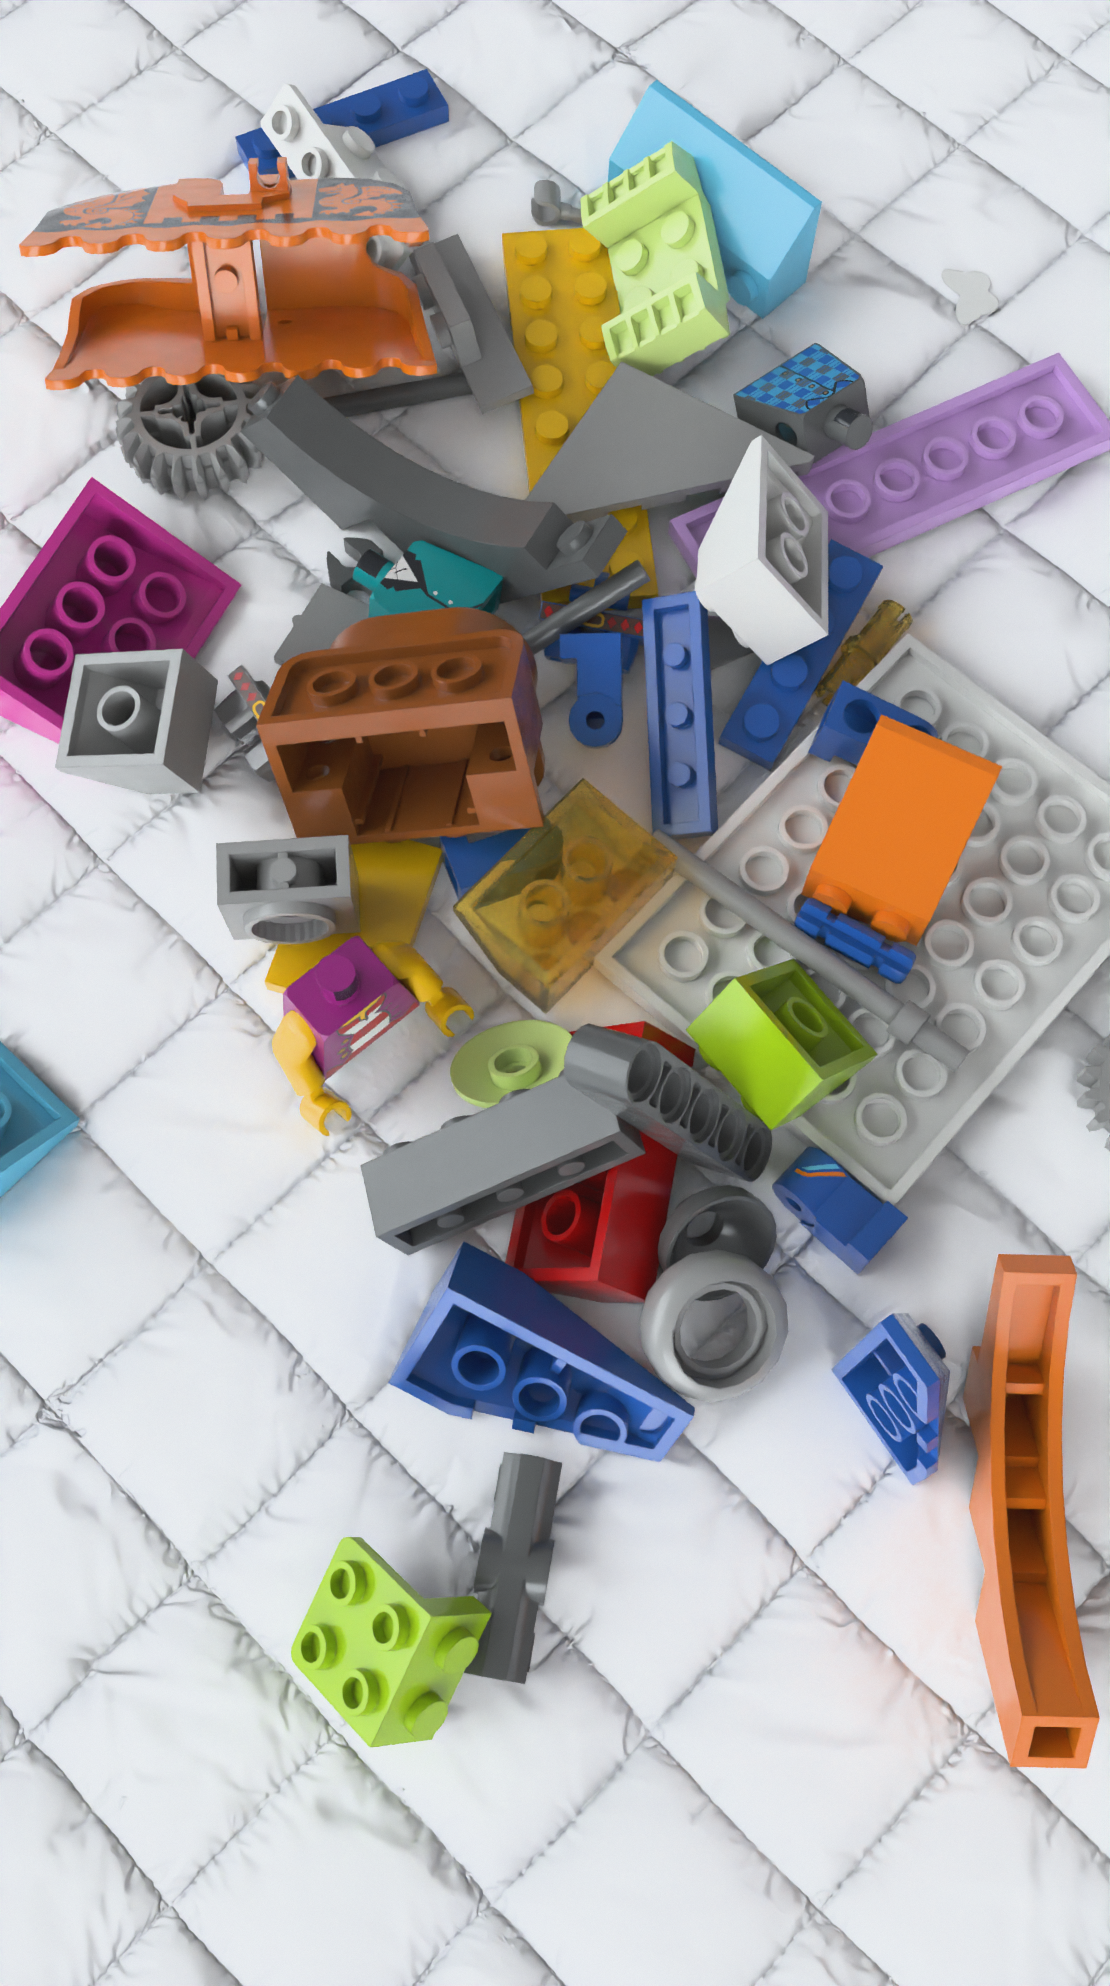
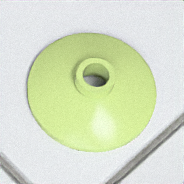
(508, 1059)

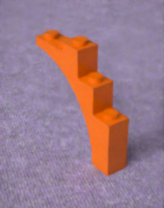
(1019, 1520)

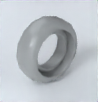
(753, 1355)

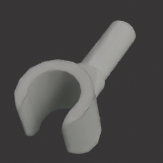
(547, 205)

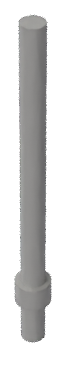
(905, 1021)

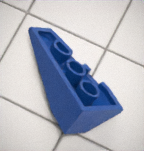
(520, 1354)
(900, 1390)

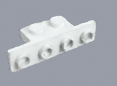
(329, 152)

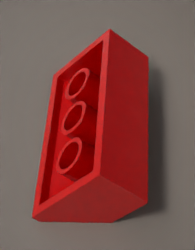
(606, 1230)

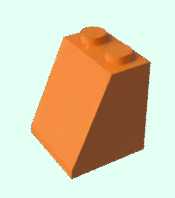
(900, 830)

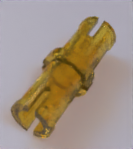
(866, 649)

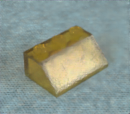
(564, 894)

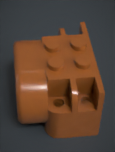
(424, 729)

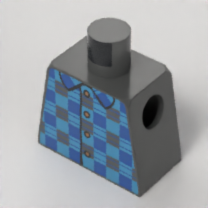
(809, 403)

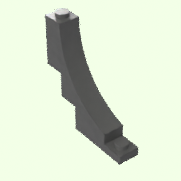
(363, 479)

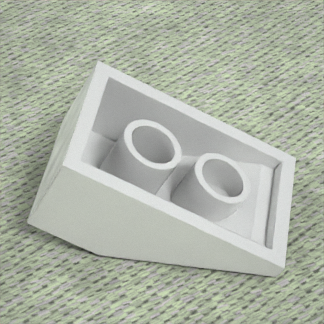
(767, 558)

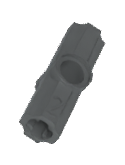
(515, 1565)

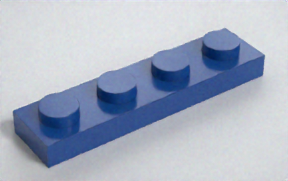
(381, 112)
(784, 688)
(680, 716)

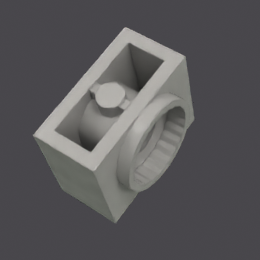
(288, 889)

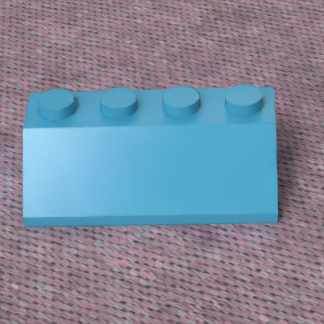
(758, 212)

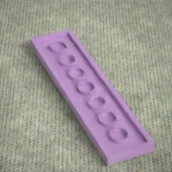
(944, 460)

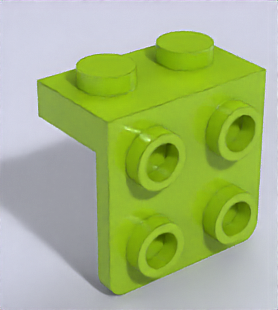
(385, 1649)

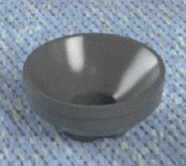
(740, 1227)

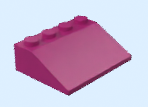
(100, 587)

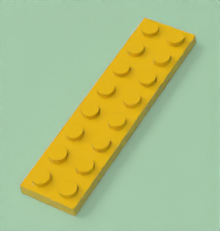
(557, 301)

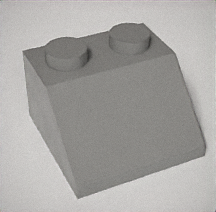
(138, 720)

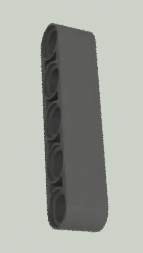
(667, 1101)

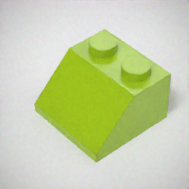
(779, 1042)

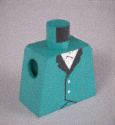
(426, 581)

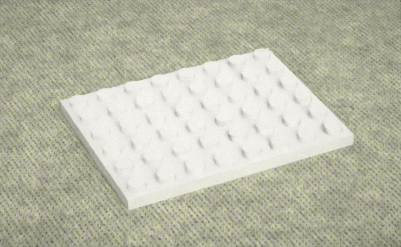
(992, 968)

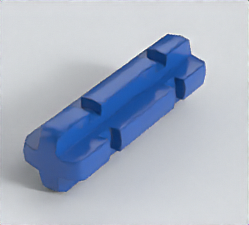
(855, 940)

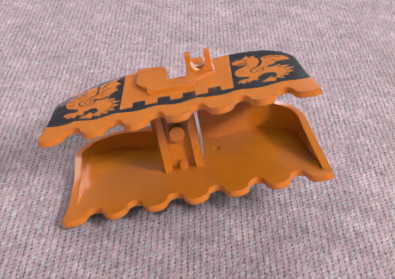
(321, 286)

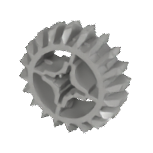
(159, 441)

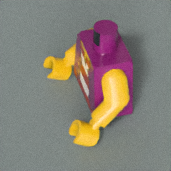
(347, 1007)

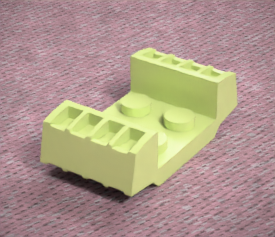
(660, 261)

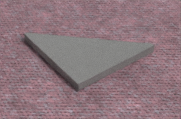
(649, 450)

